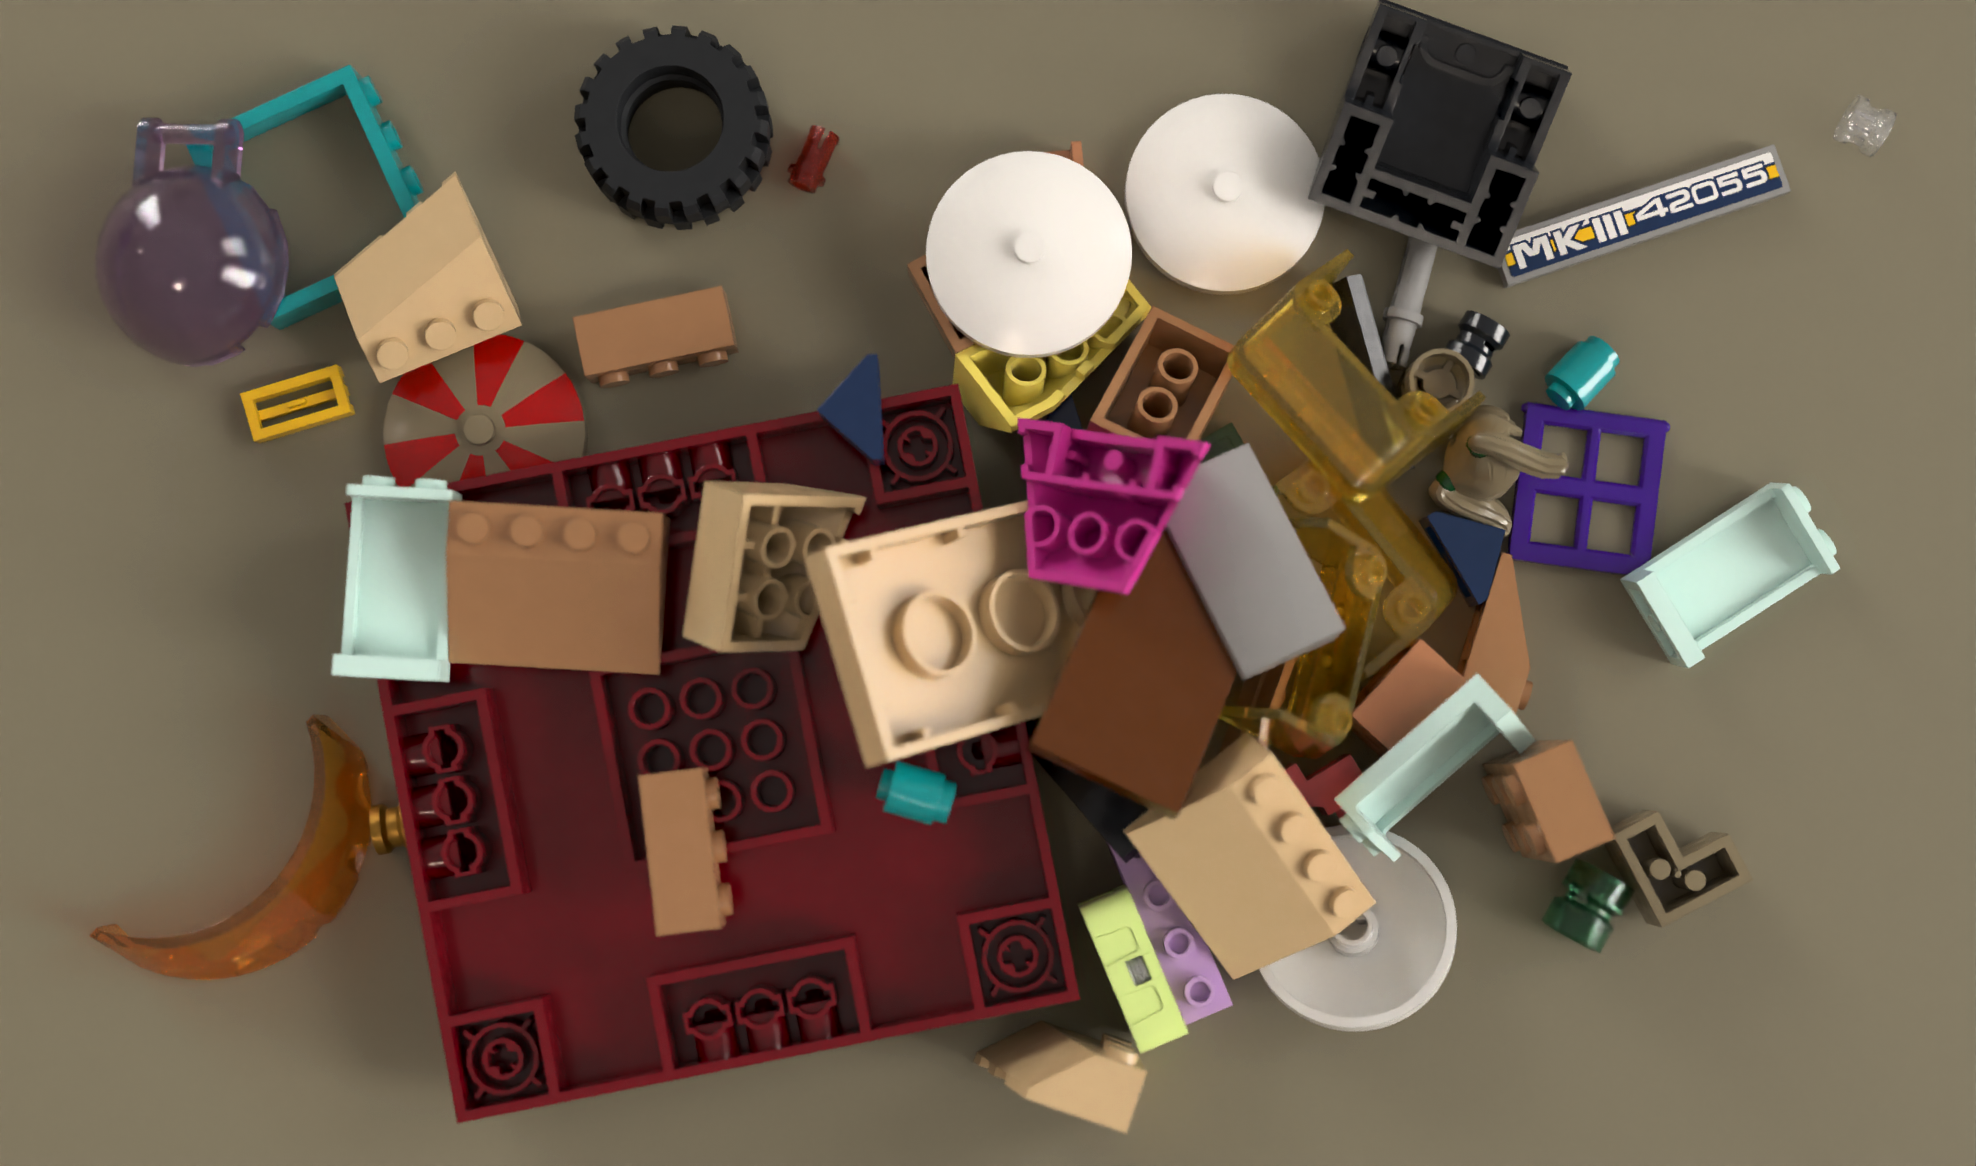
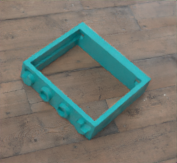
(381, 137)

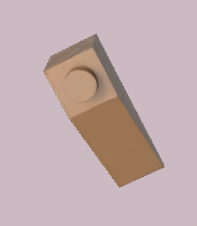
(1498, 641)

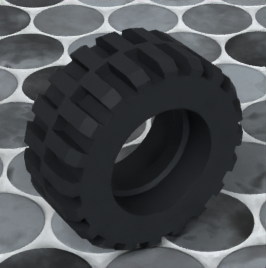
(659, 65)

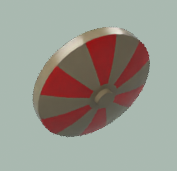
(483, 414)

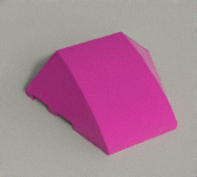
(1099, 501)

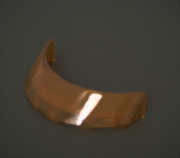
(303, 895)

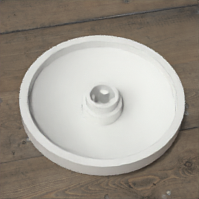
(1223, 194)
(1028, 254)
(1384, 959)

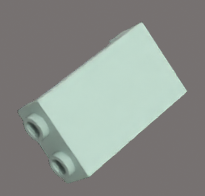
(1730, 571)
(396, 582)
(1425, 761)

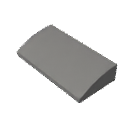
(1250, 565)

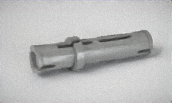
(1404, 312)

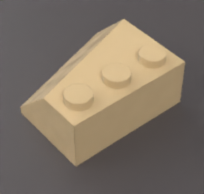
(426, 287)
(750, 564)
(1070, 1072)

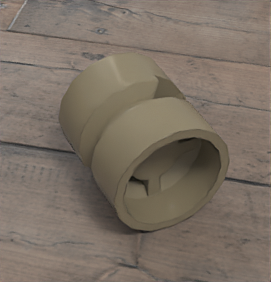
(1441, 374)

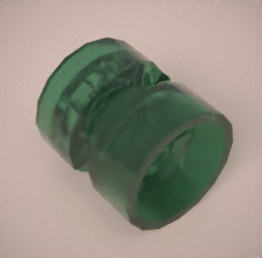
(1587, 905)

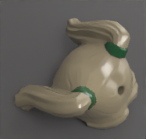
(1484, 464)

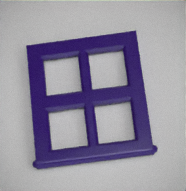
(1587, 489)

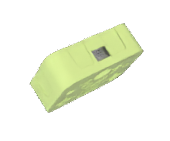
(1132, 968)

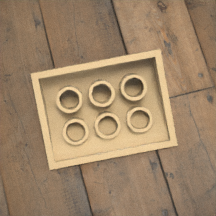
(1250, 862)

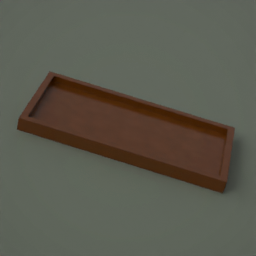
(1140, 688)

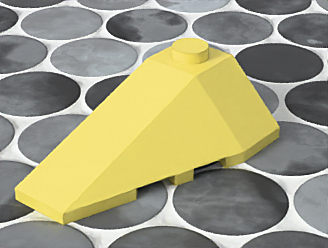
(1006, 388)

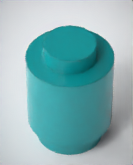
(1581, 373)
(916, 793)

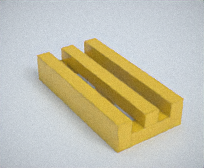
(338, 392)

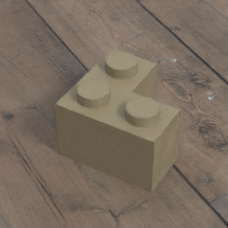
(1669, 878)

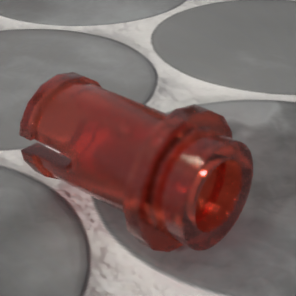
(812, 161)

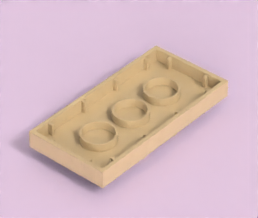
(943, 630)

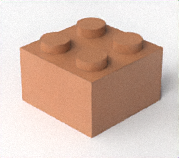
(1403, 695)

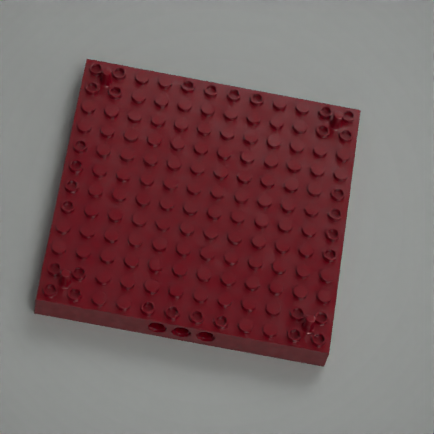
(842, 914)

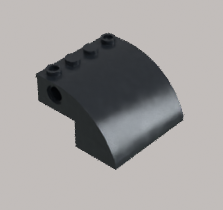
(1439, 133)

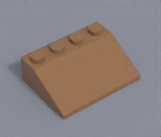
(556, 587)

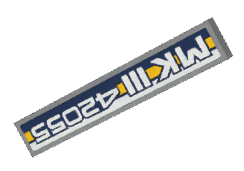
(1643, 215)

